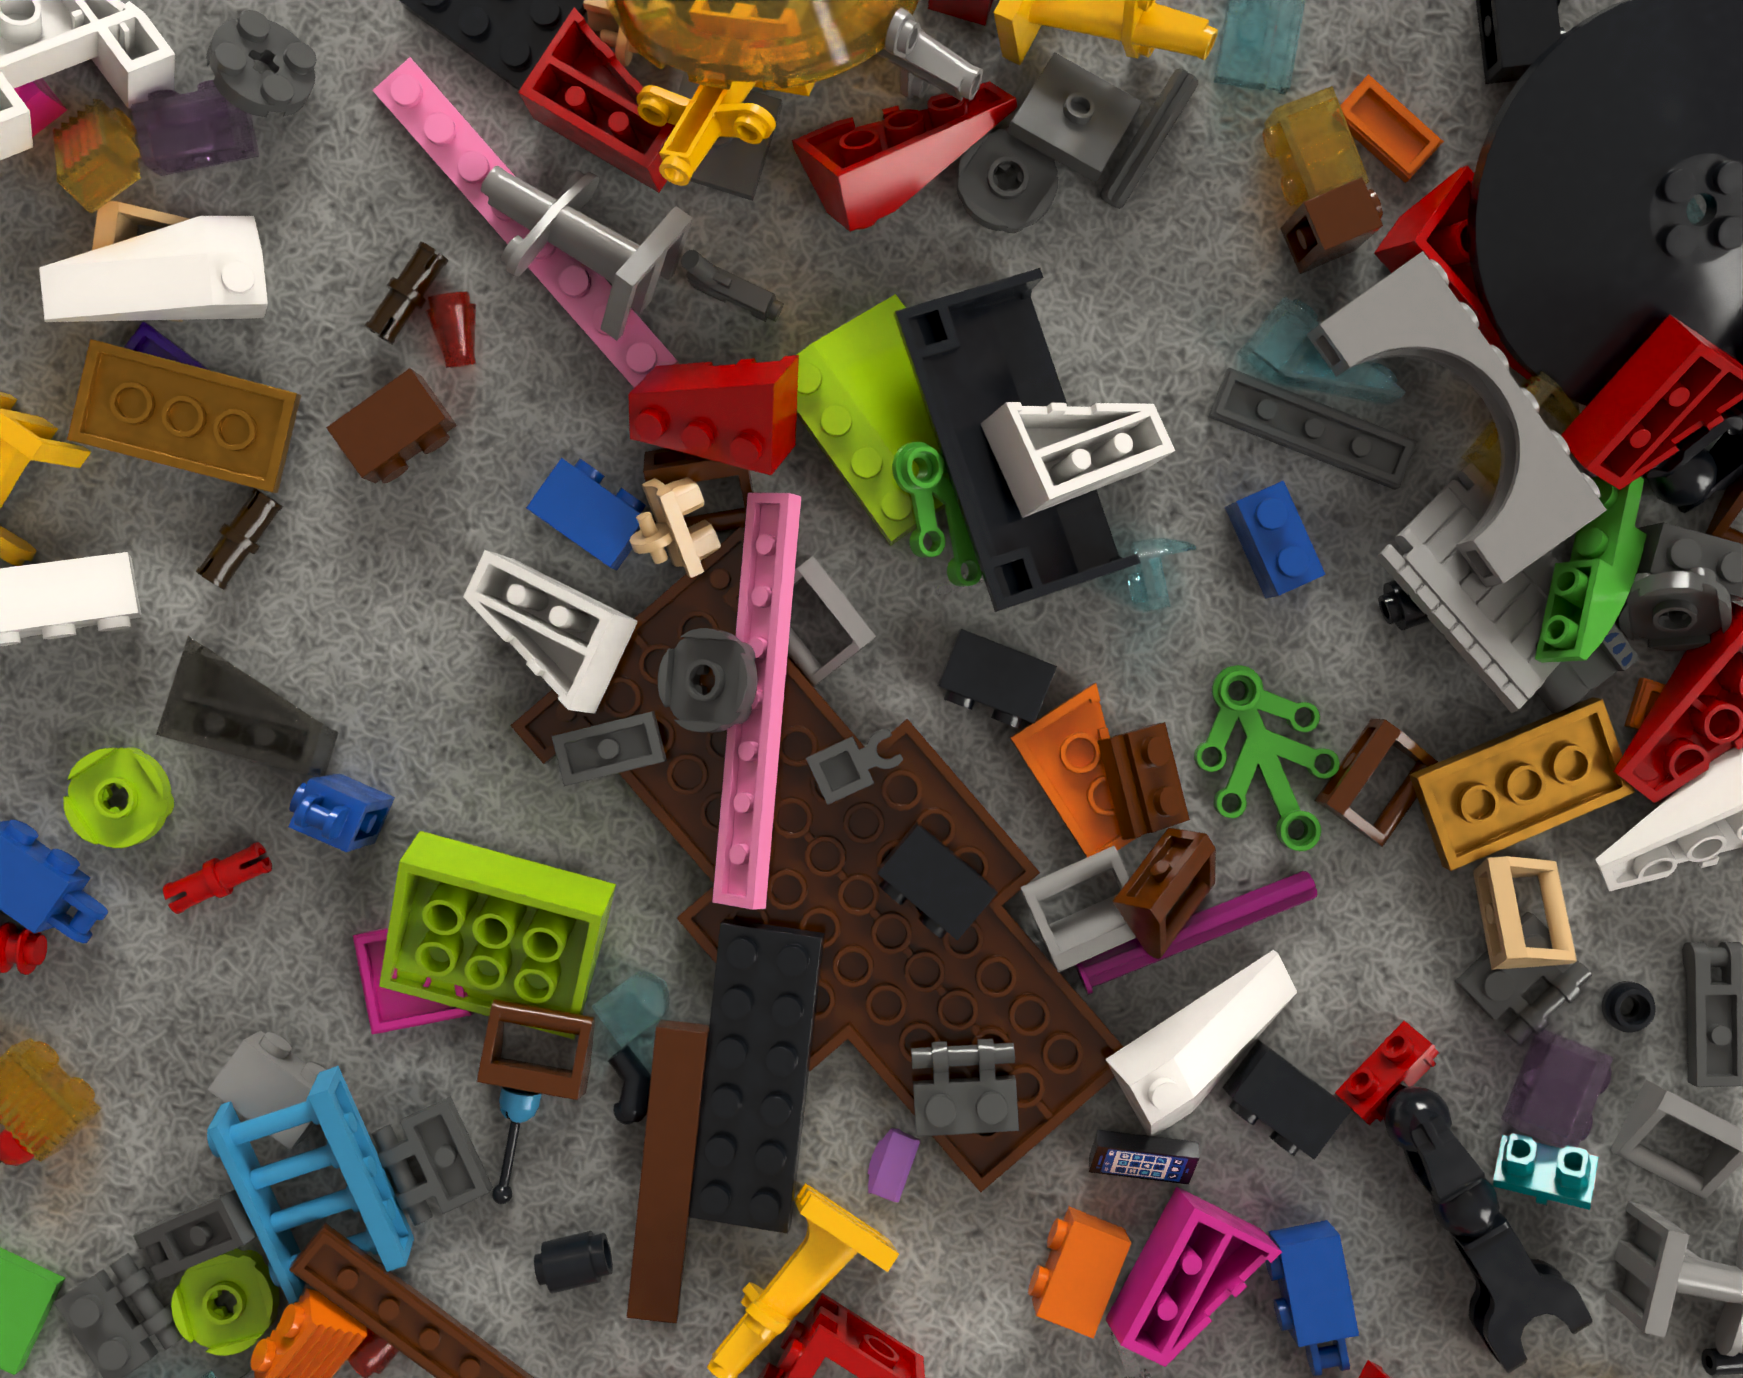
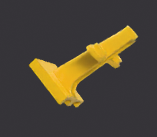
(1136, 23)
(702, 120)
(22, 440)
(828, 1246)

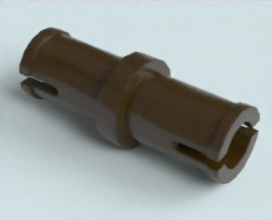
(406, 293)
(239, 539)

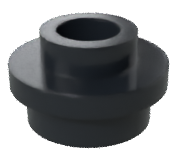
(1643, 1006)

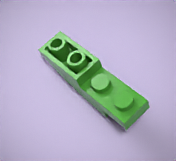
(1597, 580)

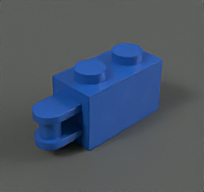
(339, 811)
(43, 885)
(1314, 1293)

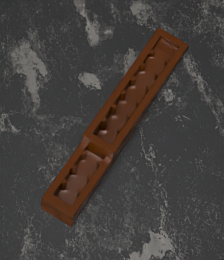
(667, 1170)

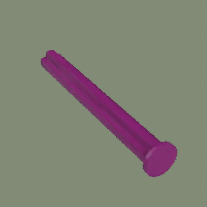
(1202, 928)

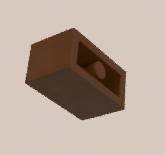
(1332, 224)
(392, 428)

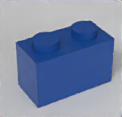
(588, 512)
(1275, 540)

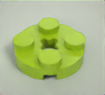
(147, 801)
(211, 1325)

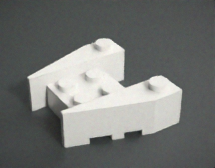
(58, 34)

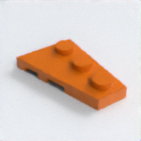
(1070, 769)

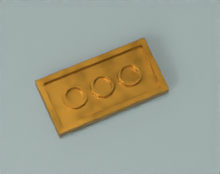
(183, 416)
(1521, 783)

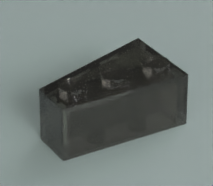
(238, 716)

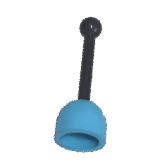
(518, 1108)

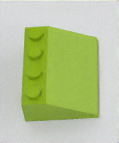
(862, 408)
(493, 928)

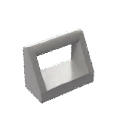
(841, 610)
(1088, 930)
(1644, 1115)

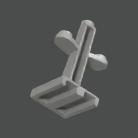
(927, 61)
(625, 264)
(1660, 1269)

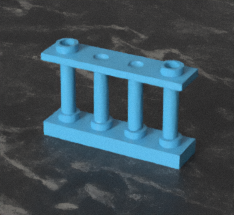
(346, 1148)

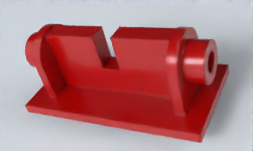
(1400, 1058)

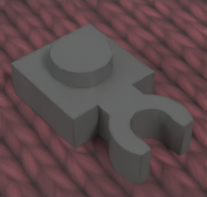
(845, 767)

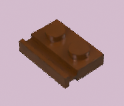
(1143, 780)

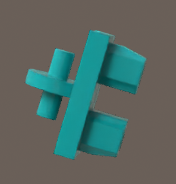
(1546, 1171)

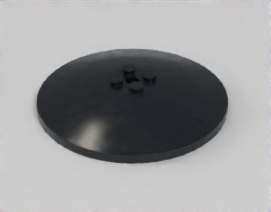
(1589, 189)

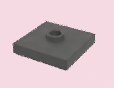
(1074, 117)
(731, 162)

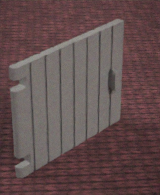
(1489, 625)

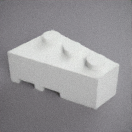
(1069, 451)
(67, 596)
(554, 627)

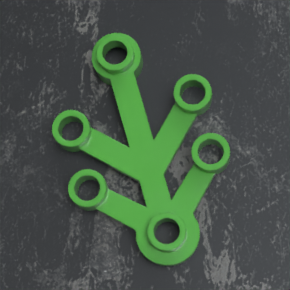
(922, 488)
(1262, 750)

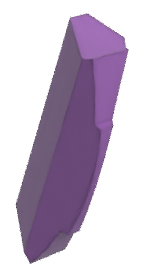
(892, 1164)

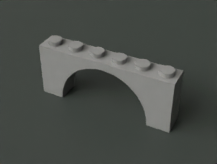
(1539, 488)

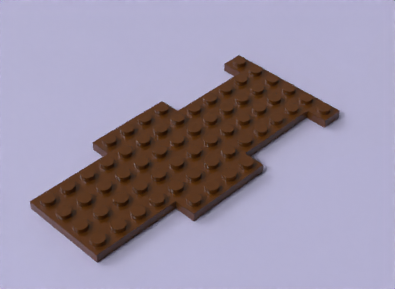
(882, 970)

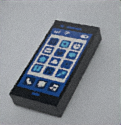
(1143, 1157)

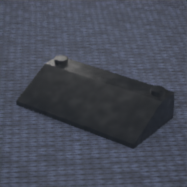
(968, 361)

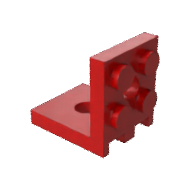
(846, 1340)

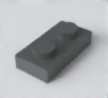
(609, 748)

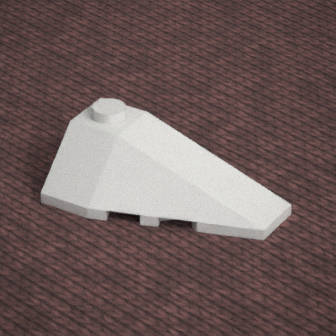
(174, 273)
(1688, 826)
(1191, 1051)

